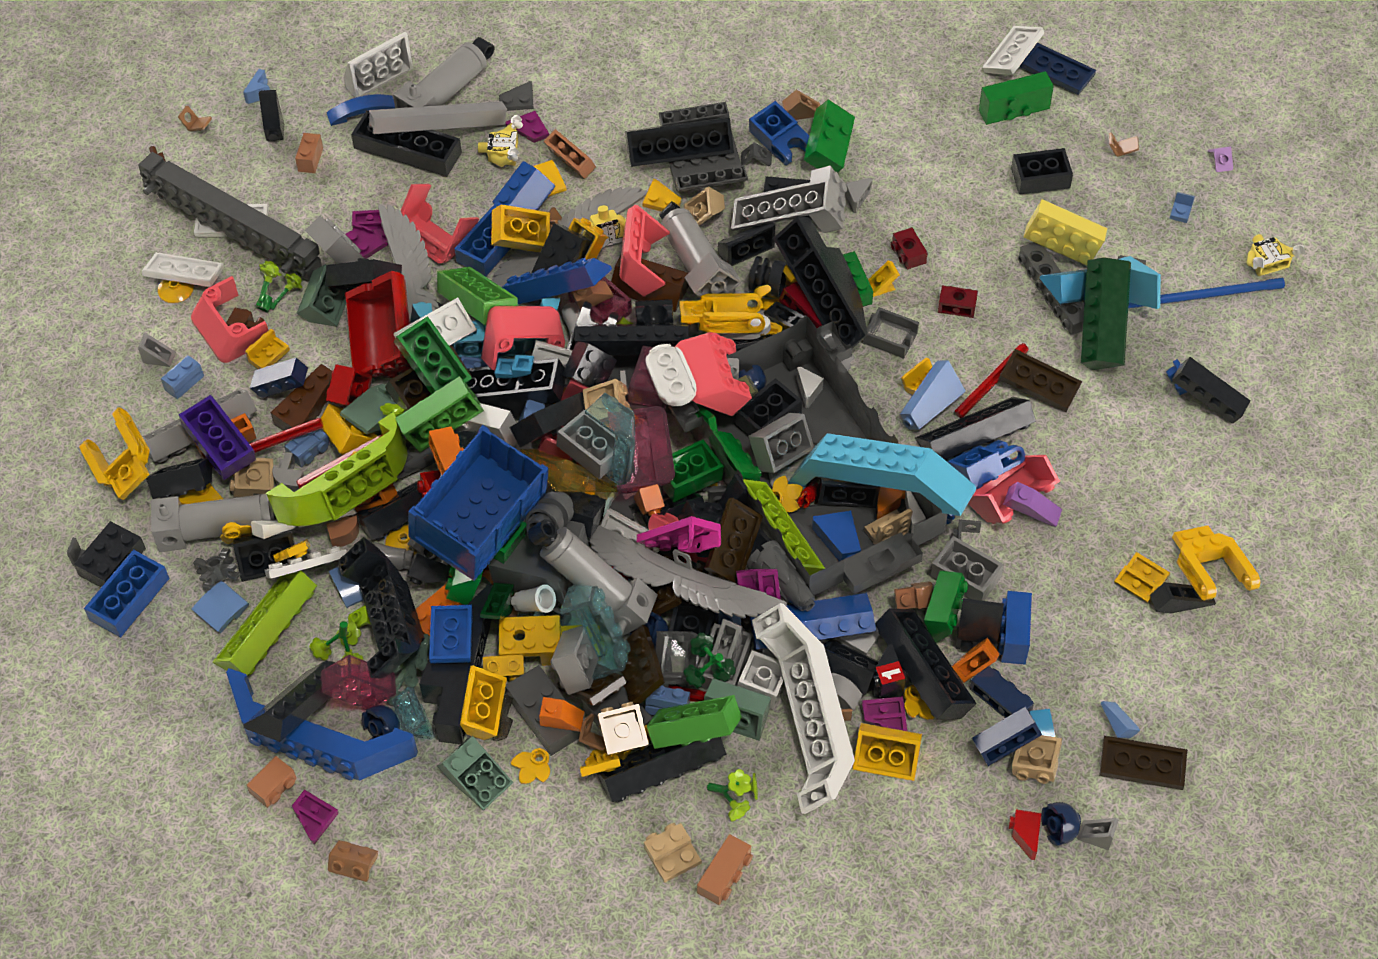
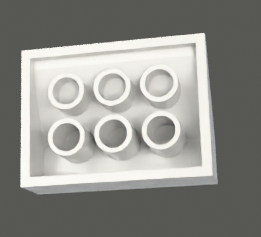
(378, 66)

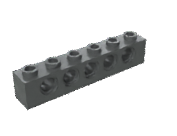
(1038, 263)

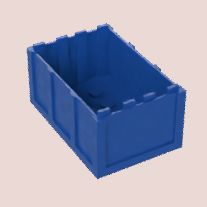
(477, 503)

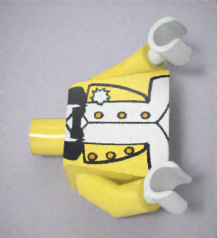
(503, 144)
(611, 224)
(1271, 255)

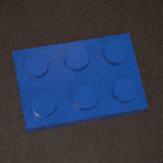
(450, 634)

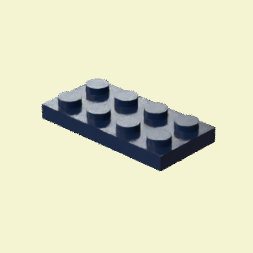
(1060, 68)

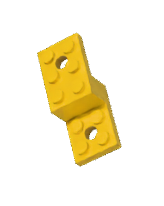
(540, 639)

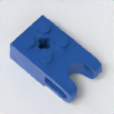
(778, 131)
(987, 462)

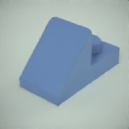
(257, 83)
(1182, 207)

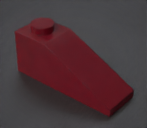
(796, 300)

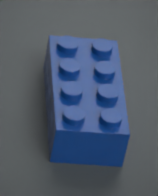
(476, 247)
(126, 593)

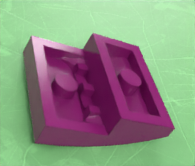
(761, 580)

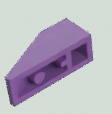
(1032, 504)

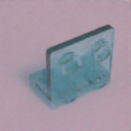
(412, 714)

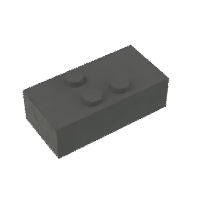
(527, 699)

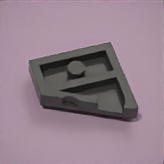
(518, 98)

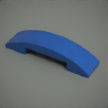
(359, 106)

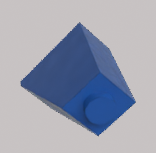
(837, 533)

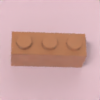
(569, 154)
(725, 870)

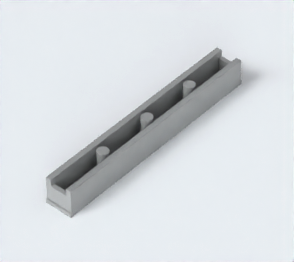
(437, 117)

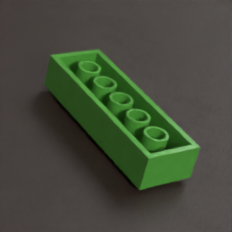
(474, 291)

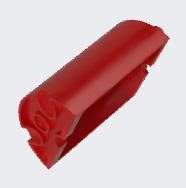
(373, 317)

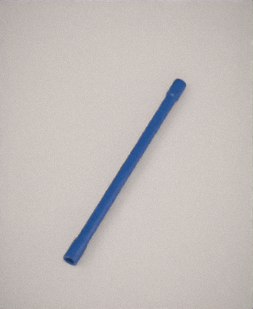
(1269, 284)

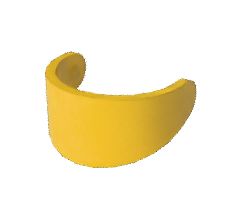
(761, 291)

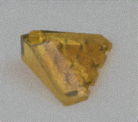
(568, 476)

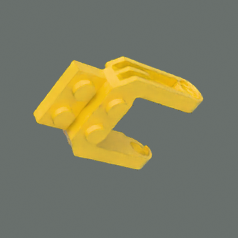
(723, 313)
(129, 467)
(1203, 545)

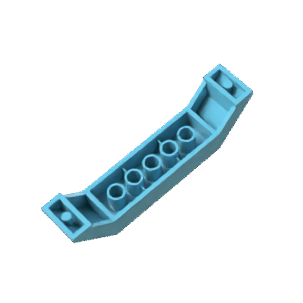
(889, 467)

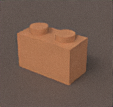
(309, 153)
(272, 782)

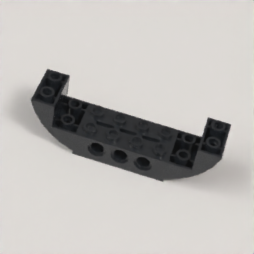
(387, 605)

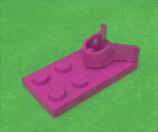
(683, 534)

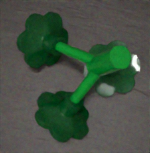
(721, 667)

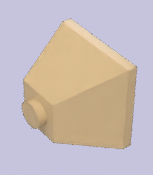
(705, 205)

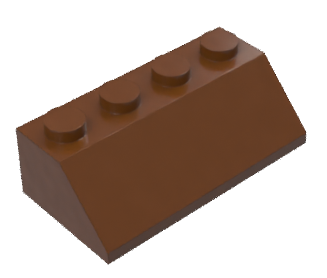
(674, 287)

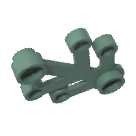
(409, 666)

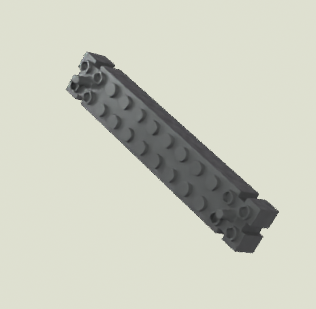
(230, 216)

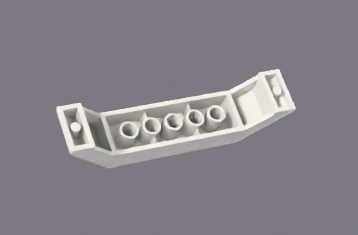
(812, 702)

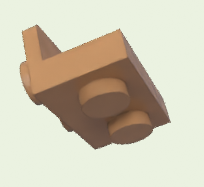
(351, 860)

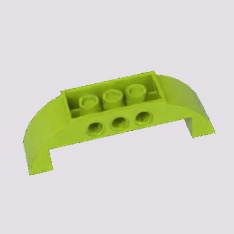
(346, 483)

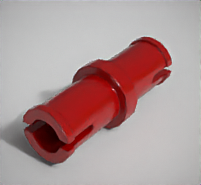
(808, 495)

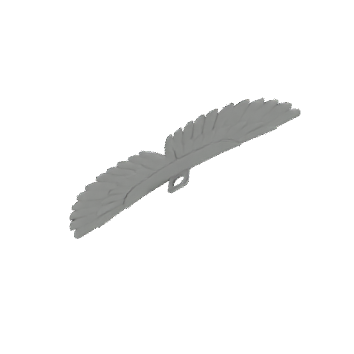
(617, 200)
(408, 252)
(657, 570)

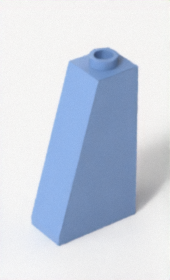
(932, 396)

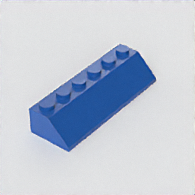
(557, 280)
(832, 618)

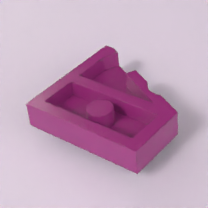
(532, 127)
(368, 221)
(367, 242)
(885, 713)
(314, 814)

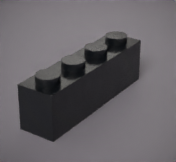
(1211, 390)

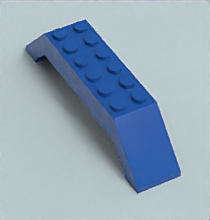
(325, 746)

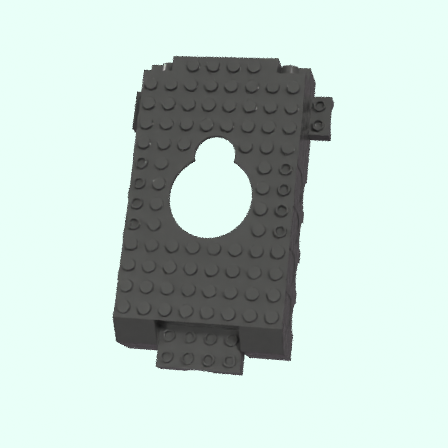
(834, 411)

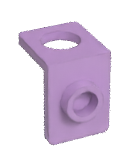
(1222, 159)

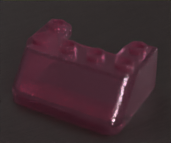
(652, 451)

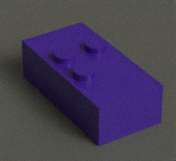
(217, 437)

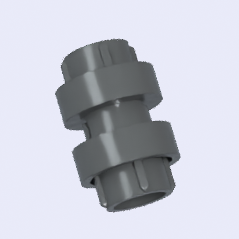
(552, 506)

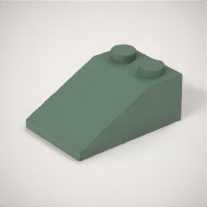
(366, 411)

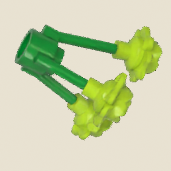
(272, 271)

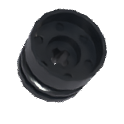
(763, 274)

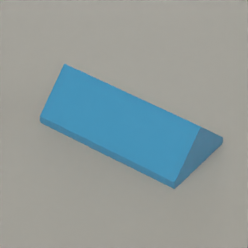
(1066, 286)

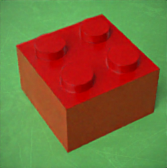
(347, 385)

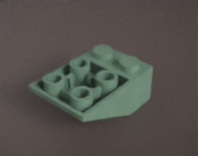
(475, 773)

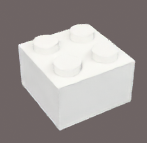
(762, 676)

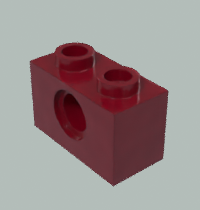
(909, 248)
(957, 301)

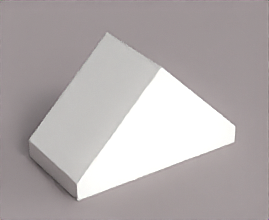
(809, 385)

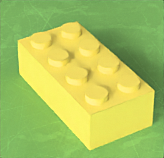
(1065, 232)

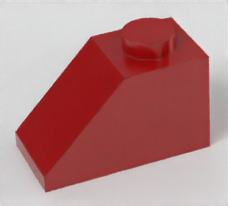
(1025, 831)

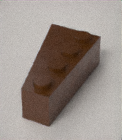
(305, 401)

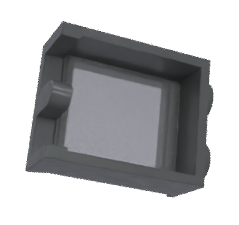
(891, 332)
(675, 656)

